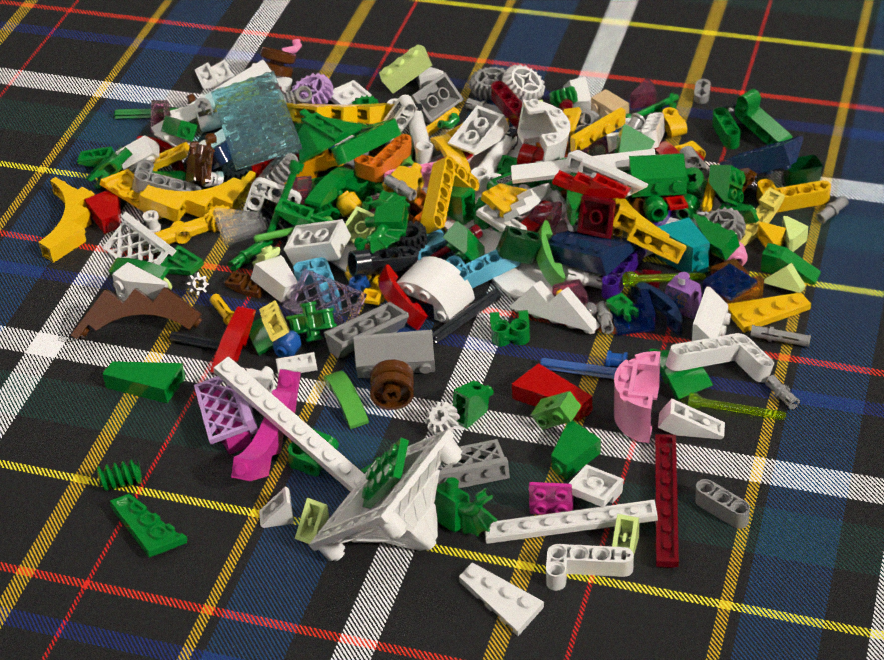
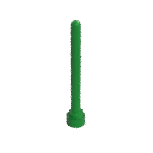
(656, 106)
(295, 168)

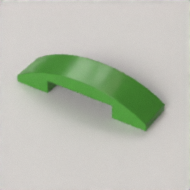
(551, 271)
(347, 398)

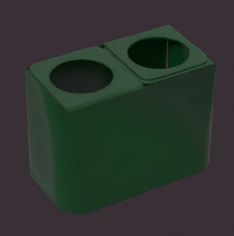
(803, 171)
(519, 245)

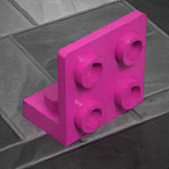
(550, 498)

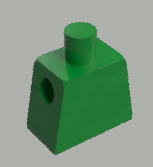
(471, 402)

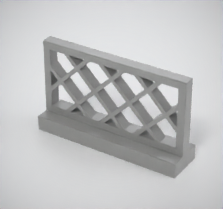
(477, 470)

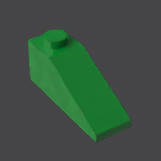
(777, 257)

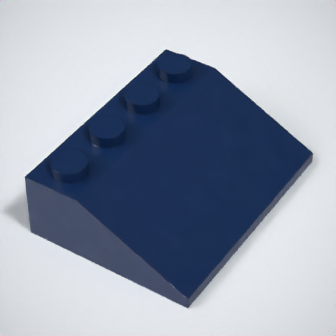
(768, 157)
(590, 251)

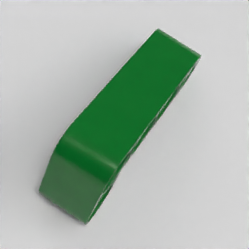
(757, 120)

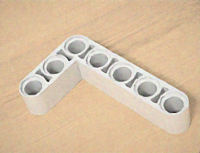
(653, 128)
(721, 349)

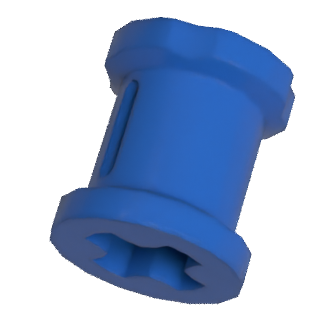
(615, 359)

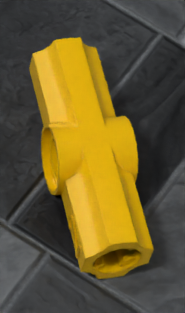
(182, 232)

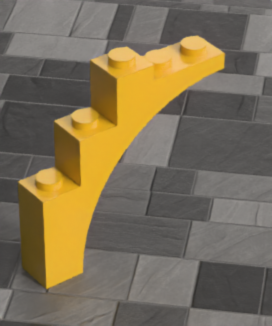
(71, 229)

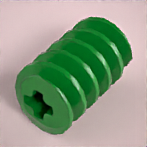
(695, 182)
(120, 475)

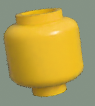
(347, 203)

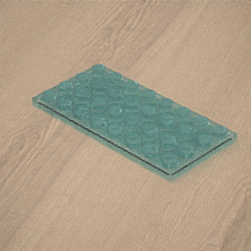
(255, 120)

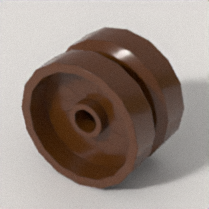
(277, 60)
(391, 384)

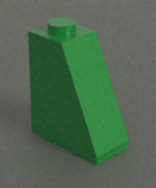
(461, 204)
(574, 450)

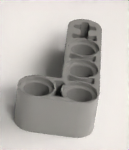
(144, 176)

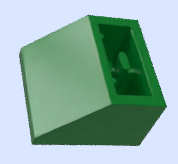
(727, 183)
(463, 242)

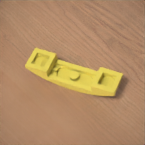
(768, 207)

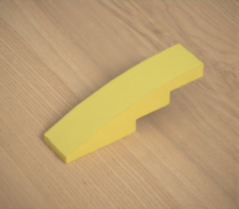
(274, 321)

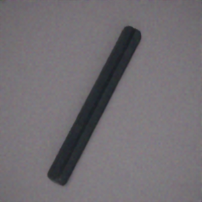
(466, 315)

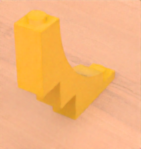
(355, 112)
(175, 204)
(645, 233)

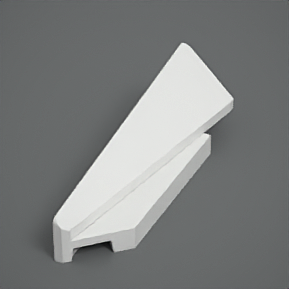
(591, 166)

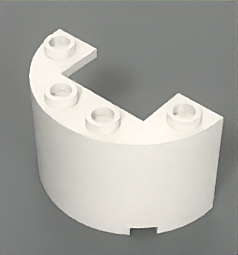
(545, 125)
(438, 284)

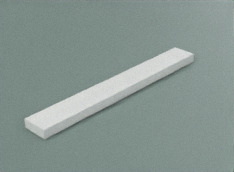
(188, 113)
(548, 169)
(568, 521)

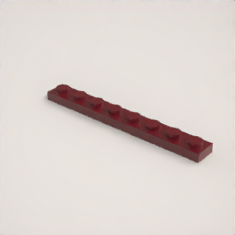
(666, 501)

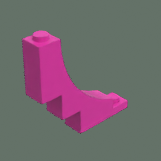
(256, 458)

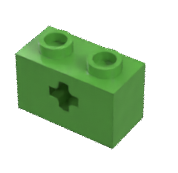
(556, 410)

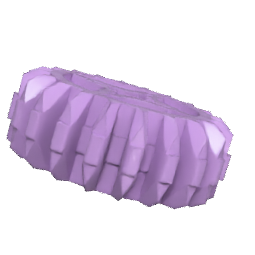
(320, 86)

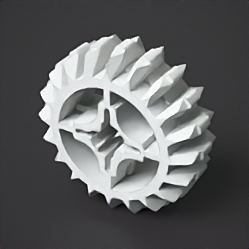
(524, 82)

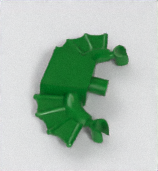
(389, 221)
(457, 512)

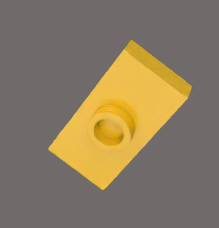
(573, 116)

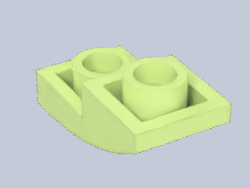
(267, 253)

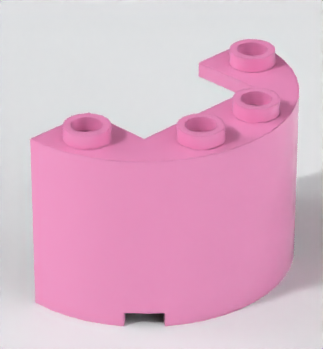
(634, 391)

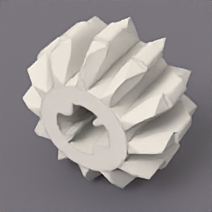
(442, 418)

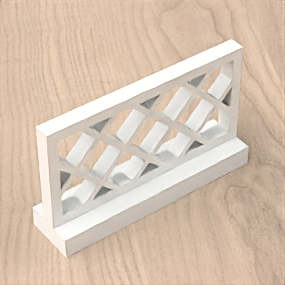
(143, 233)

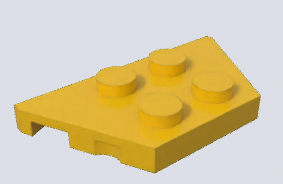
(501, 197)

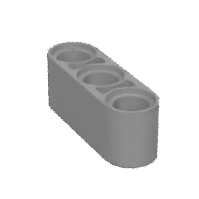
(692, 159)
(722, 503)

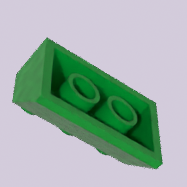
(661, 172)

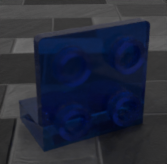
(729, 282)
(643, 323)

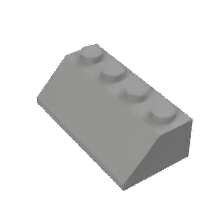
(381, 320)
(410, 347)

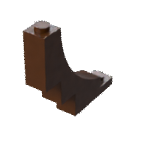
(111, 308)

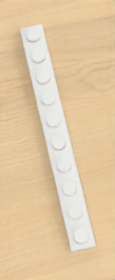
(289, 423)

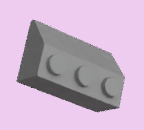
(437, 98)

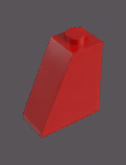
(105, 210)

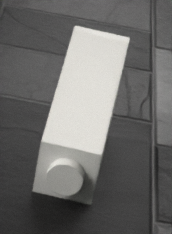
(275, 278)

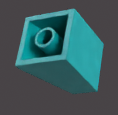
(696, 255)

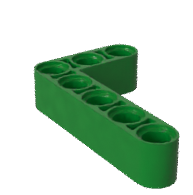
(369, 139)

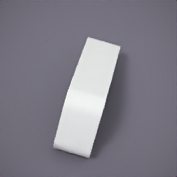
(586, 560)

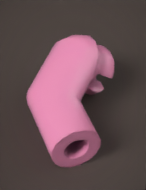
(295, 48)

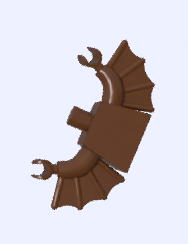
(200, 161)

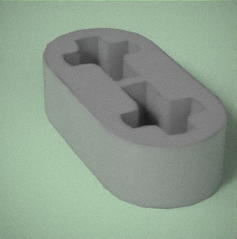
(699, 90)

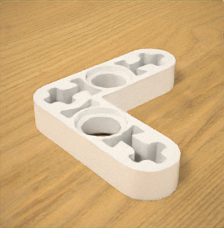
(261, 194)

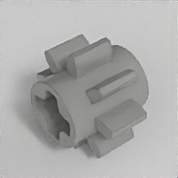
(191, 283)

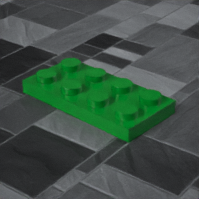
(385, 473)

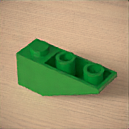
(722, 241)

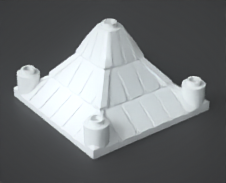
(404, 514)

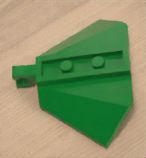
(323, 132)

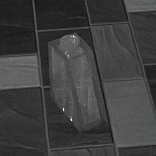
(238, 224)

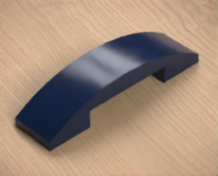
(663, 304)

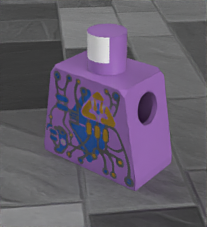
(685, 294)

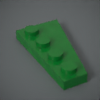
(146, 527)

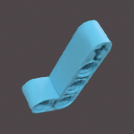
(319, 266)
(482, 268)

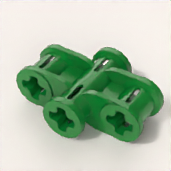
(311, 321)

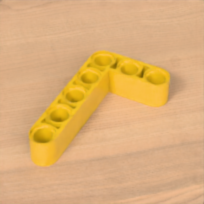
(443, 177)

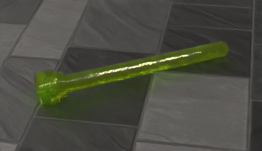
(631, 278)
(696, 401)

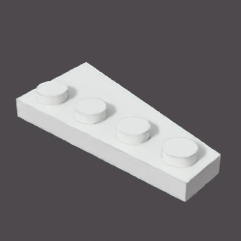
(506, 600)

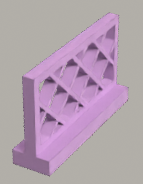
(244, 411)

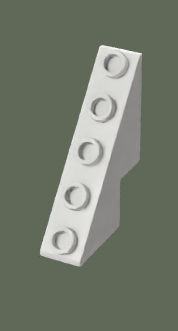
(562, 308)

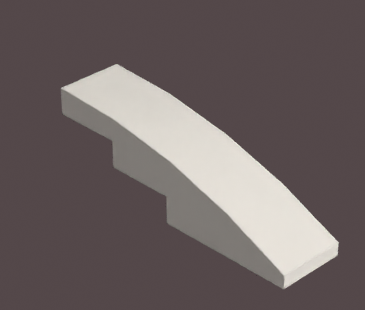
(527, 201)

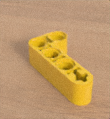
(798, 195)

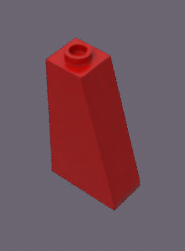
(543, 383)

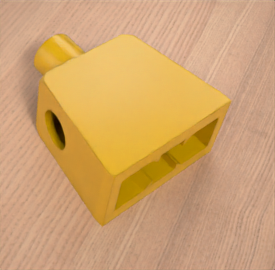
(411, 176)

